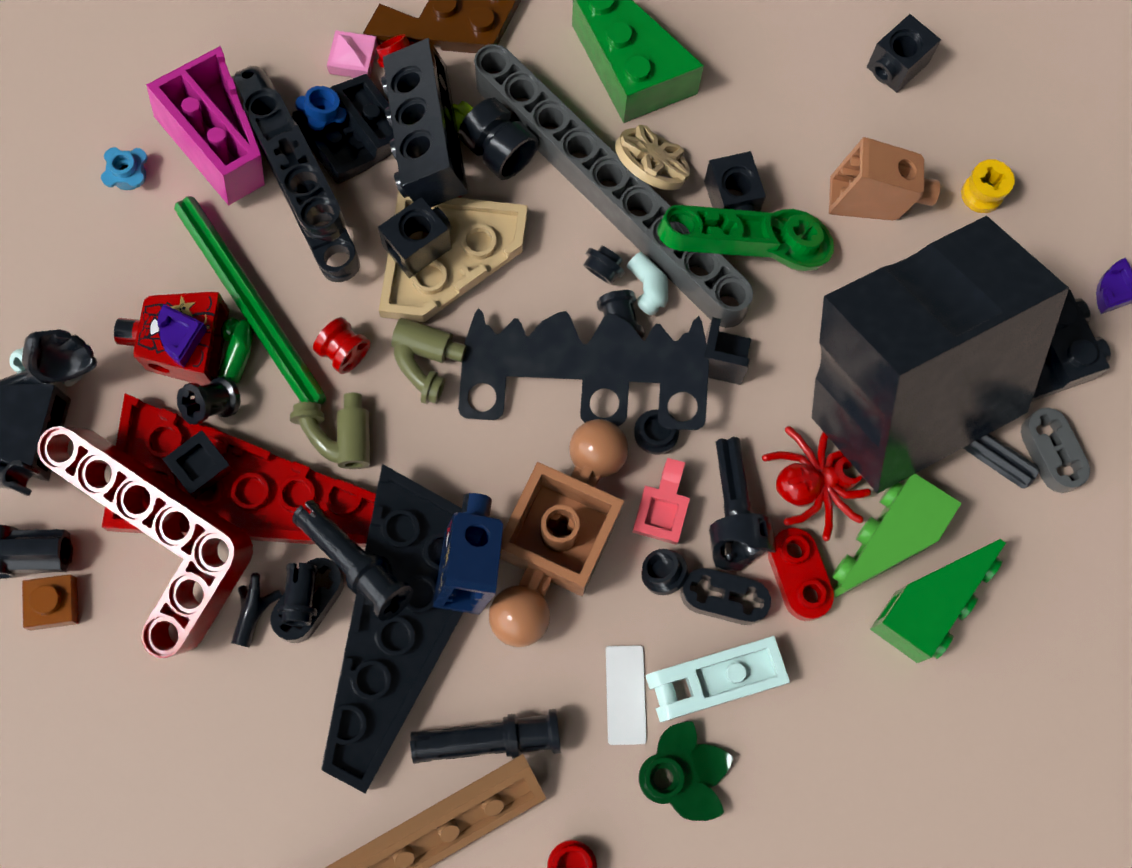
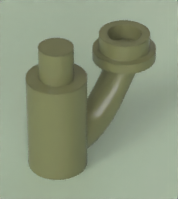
(427, 342)
(353, 432)

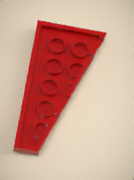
(255, 495)

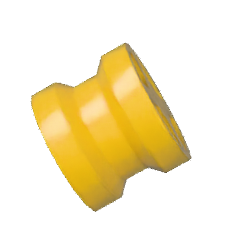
(982, 196)

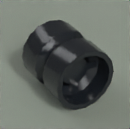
(495, 136)

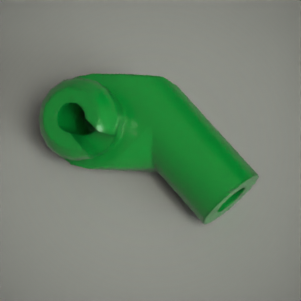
(239, 349)

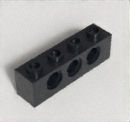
(423, 125)

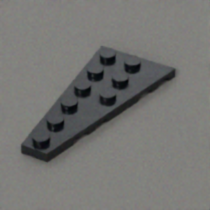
(392, 658)

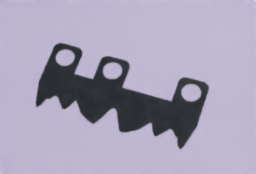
(606, 362)

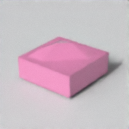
(352, 54)

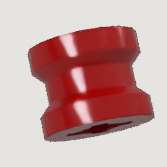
(341, 345)

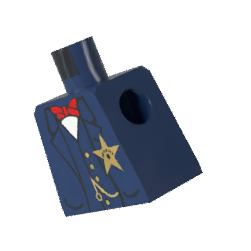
(469, 557)

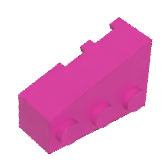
(209, 125)

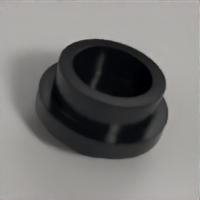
(604, 264)
(652, 436)
(664, 572)

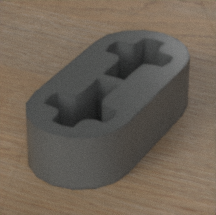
(1055, 450)

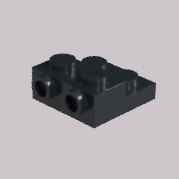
(1073, 352)

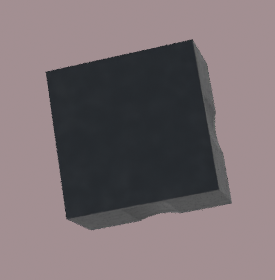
(934, 351)

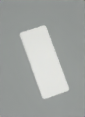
(625, 695)

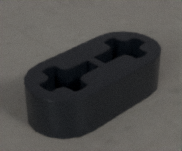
(323, 601)
(722, 607)

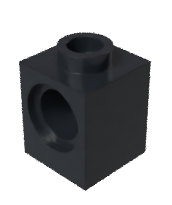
(903, 53)
(736, 173)
(416, 254)

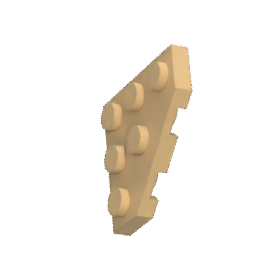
(482, 241)

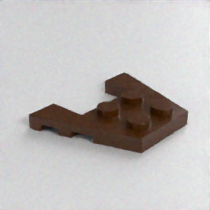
(447, 23)

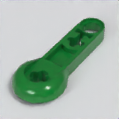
(784, 235)

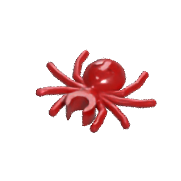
(816, 482)

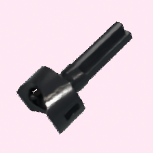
(741, 530)

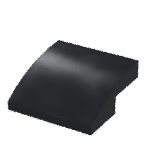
(357, 142)

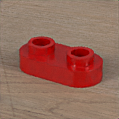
(798, 573)

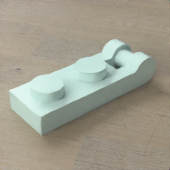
(719, 678)

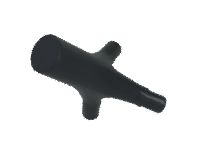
(251, 610)

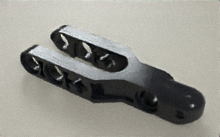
(297, 173)

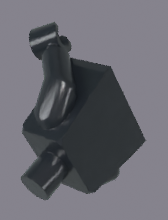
(34, 405)

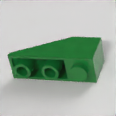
(925, 610)

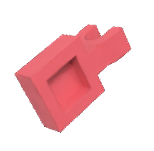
(662, 509)

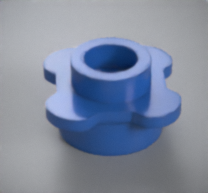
(321, 107)

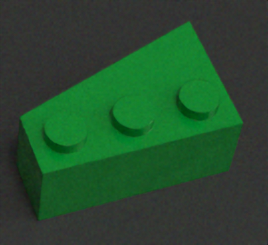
(634, 57)

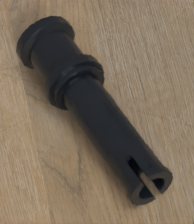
(363, 571)
(509, 737)

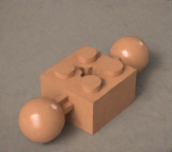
(520, 612)

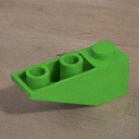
(910, 523)

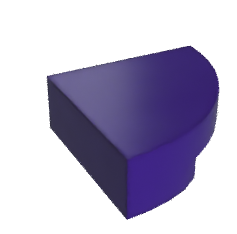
(1115, 287)
(179, 334)

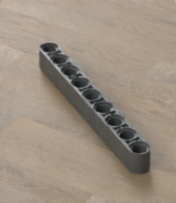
(614, 202)

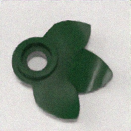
(692, 770)

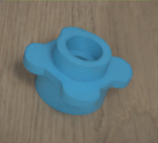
(128, 178)

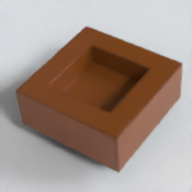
(50, 602)

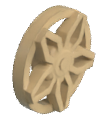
(652, 158)

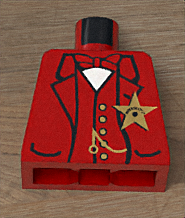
(148, 349)

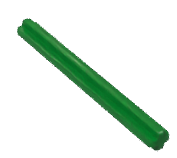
(249, 301)

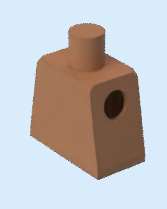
(880, 182)

